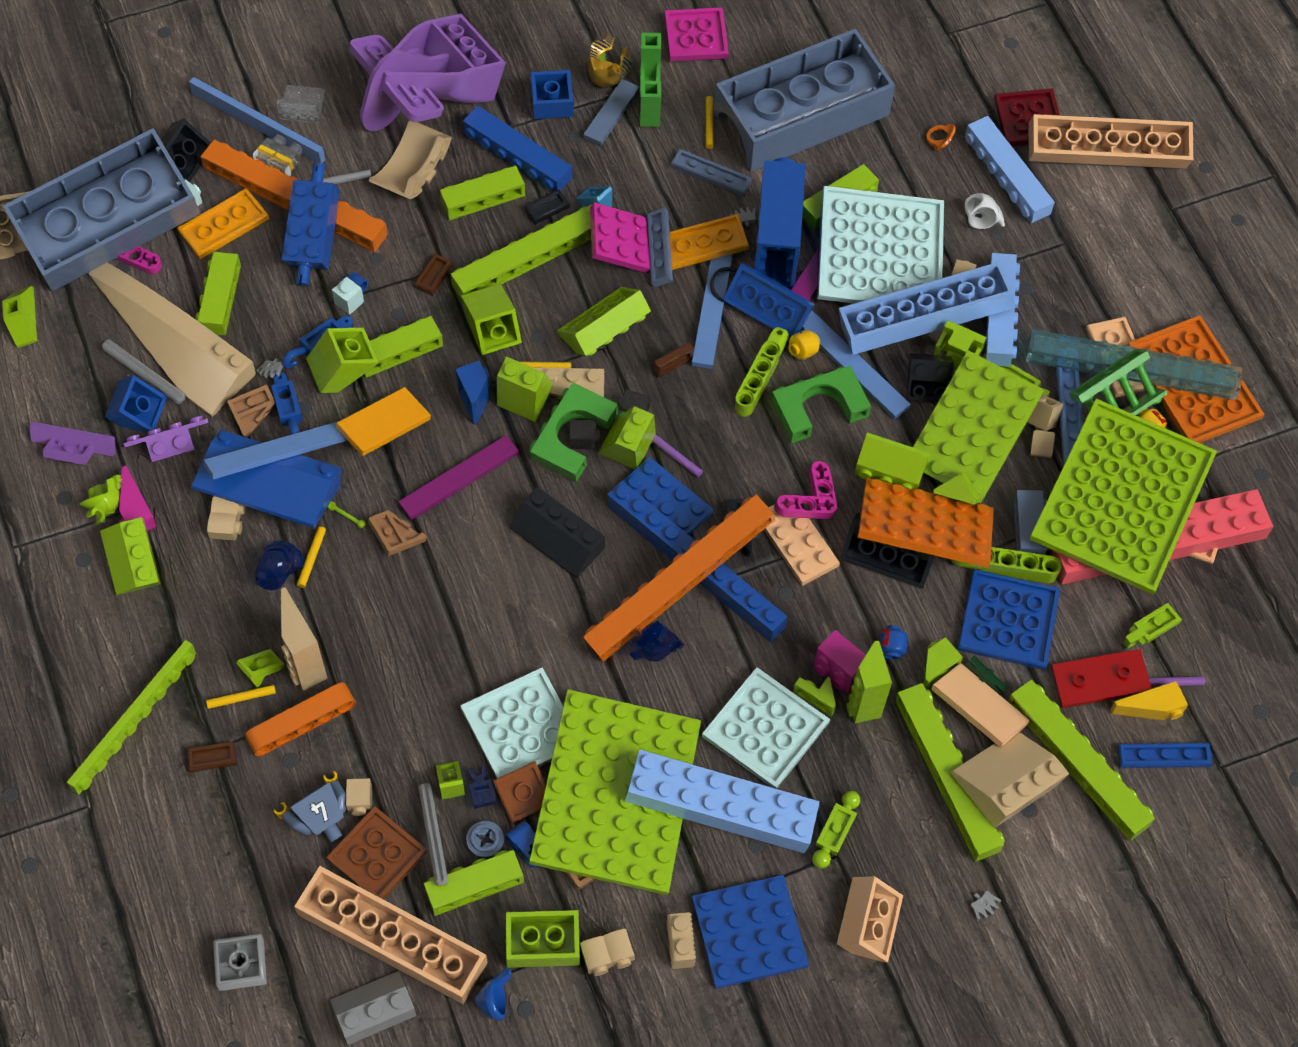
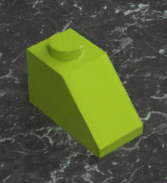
(939, 661)

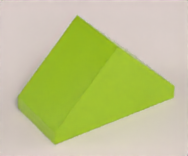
(959, 489)
(450, 780)

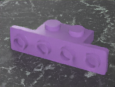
(168, 442)
(71, 444)

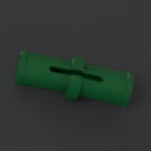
(986, 675)

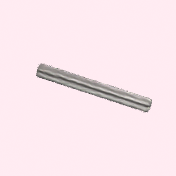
(143, 371)
(433, 834)

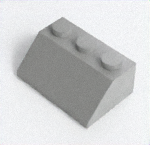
(373, 1007)

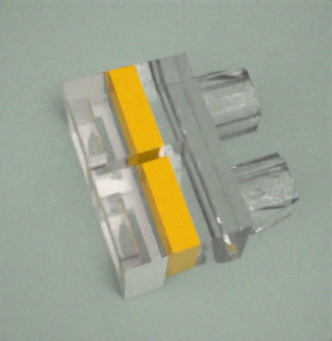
(277, 155)

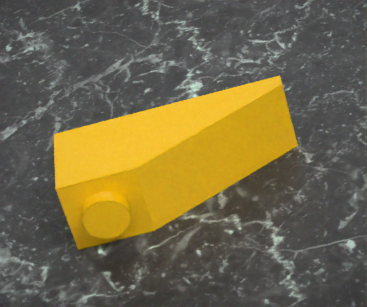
(1156, 703)

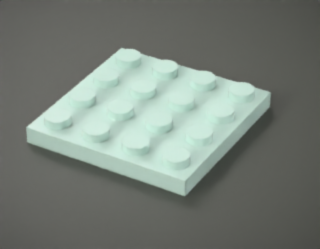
(516, 722)
(765, 728)

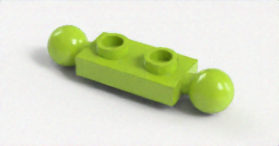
(836, 829)

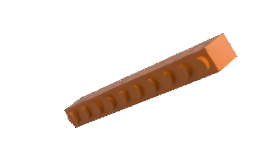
(277, 188)
(679, 577)

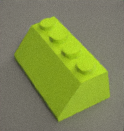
(604, 320)
(870, 687)

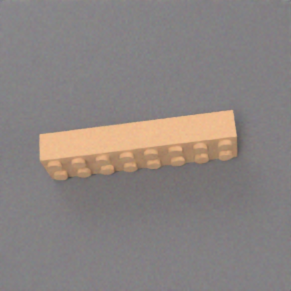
(1110, 141)
(391, 934)

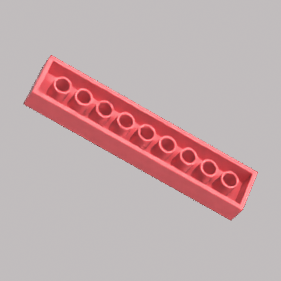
(1210, 525)

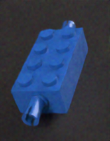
(310, 224)

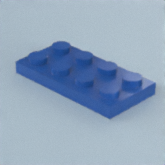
(767, 300)
(669, 495)

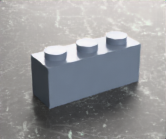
(1027, 510)

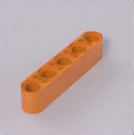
(300, 719)

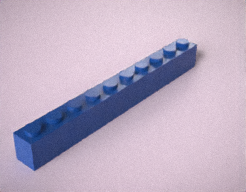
(673, 540)

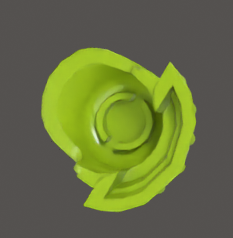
(103, 499)

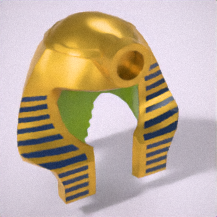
(604, 72)

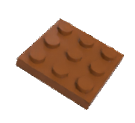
(377, 854)

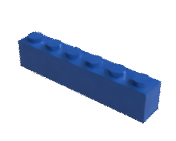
(517, 149)

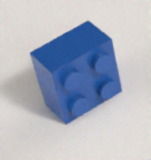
(552, 94)

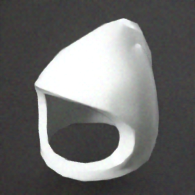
(985, 205)

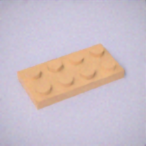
(801, 547)

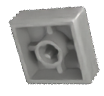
(228, 951)

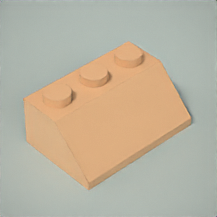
(870, 918)

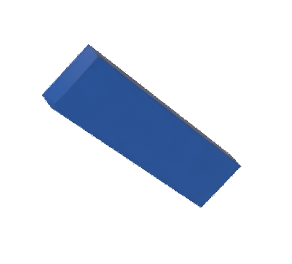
(1164, 755)

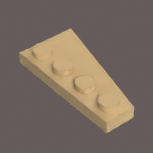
(563, 377)

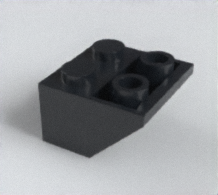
(928, 376)

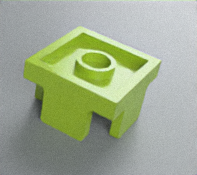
(957, 341)

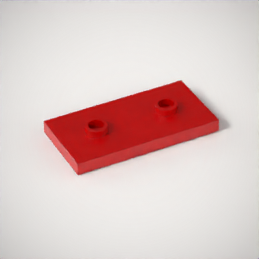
(1101, 678)

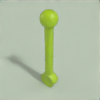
(360, 523)

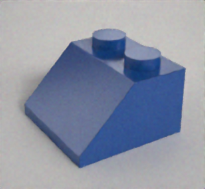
(473, 388)
(136, 405)

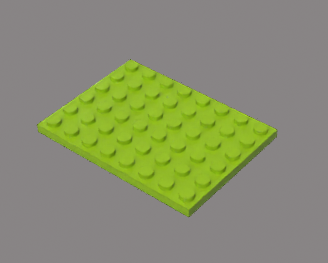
(1124, 496)
(583, 811)

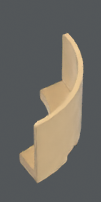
(413, 160)

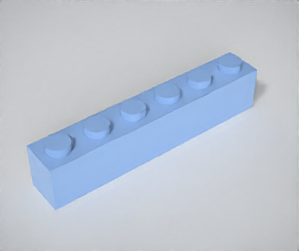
(1009, 169)
(1001, 325)

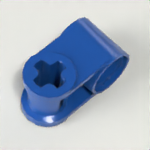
(521, 840)

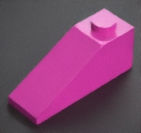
(132, 503)

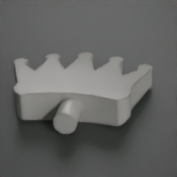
(746, 217)
(270, 368)
(984, 905)

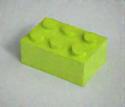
(542, 938)

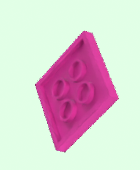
(696, 34)
(619, 237)

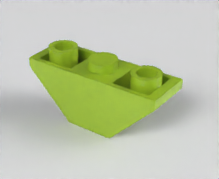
(20, 316)

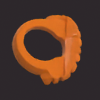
(940, 144)

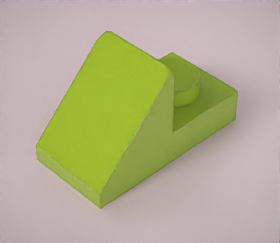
(260, 665)
(820, 698)

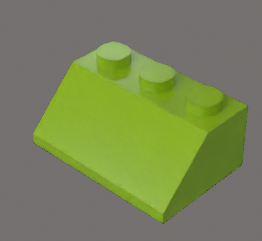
(891, 462)
(130, 556)

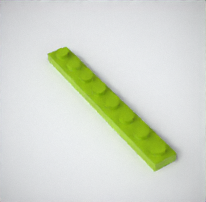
(128, 722)

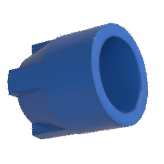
(359, 280)

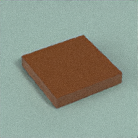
(521, 791)

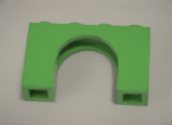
(650, 80)
(839, 384)
(575, 404)

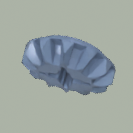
(482, 829)

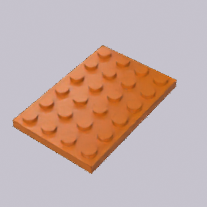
(1197, 414)
(926, 522)

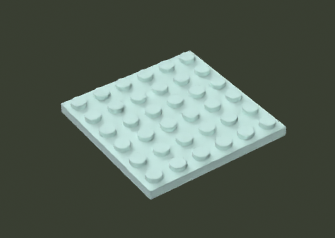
(877, 243)

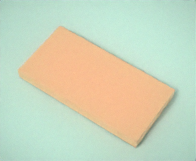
(1115, 332)
(980, 705)

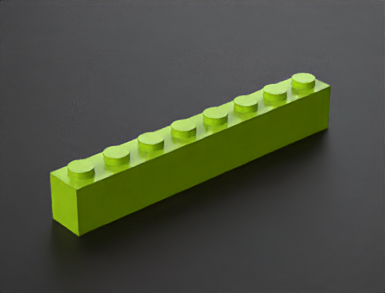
(525, 253)
(942, 758)
(1082, 761)

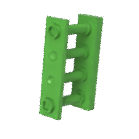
(1118, 372)

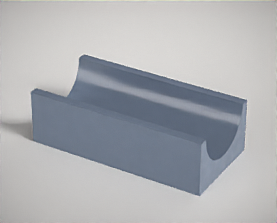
(805, 98)
(102, 209)

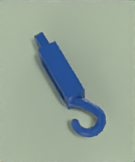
(309, 341)
(287, 408)

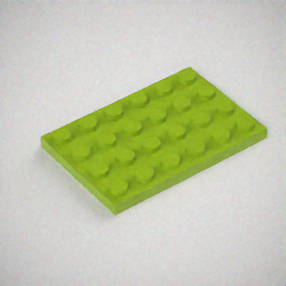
(977, 422)

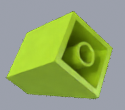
(492, 318)
(340, 358)
(522, 389)
(629, 437)

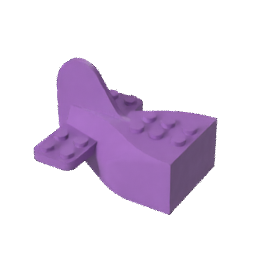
(432, 62)

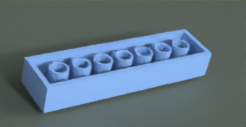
(926, 308)
(722, 801)

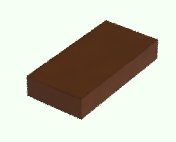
(433, 274)
(673, 360)
(212, 756)

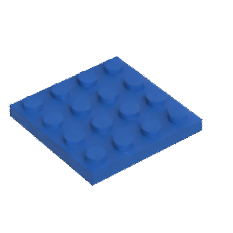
(749, 932)

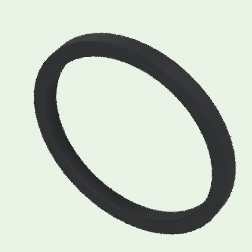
(712, 282)

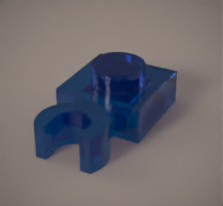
(482, 790)

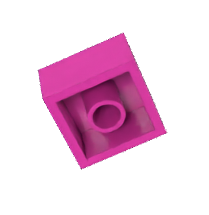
(839, 661)

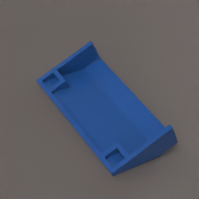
(286, 488)

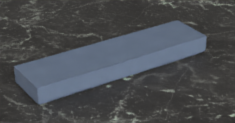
(611, 112)
(711, 172)
(659, 247)

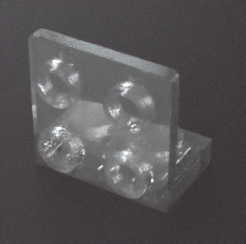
(301, 104)

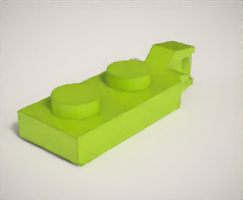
(1152, 626)

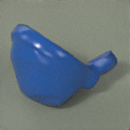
(492, 998)

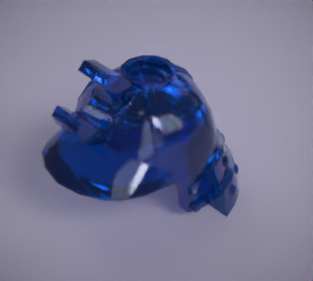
(276, 564)
(655, 643)

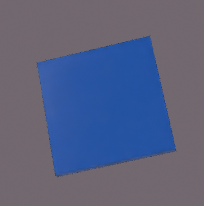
(1009, 619)

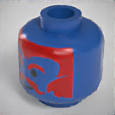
(893, 642)

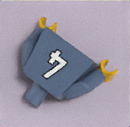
(318, 810)

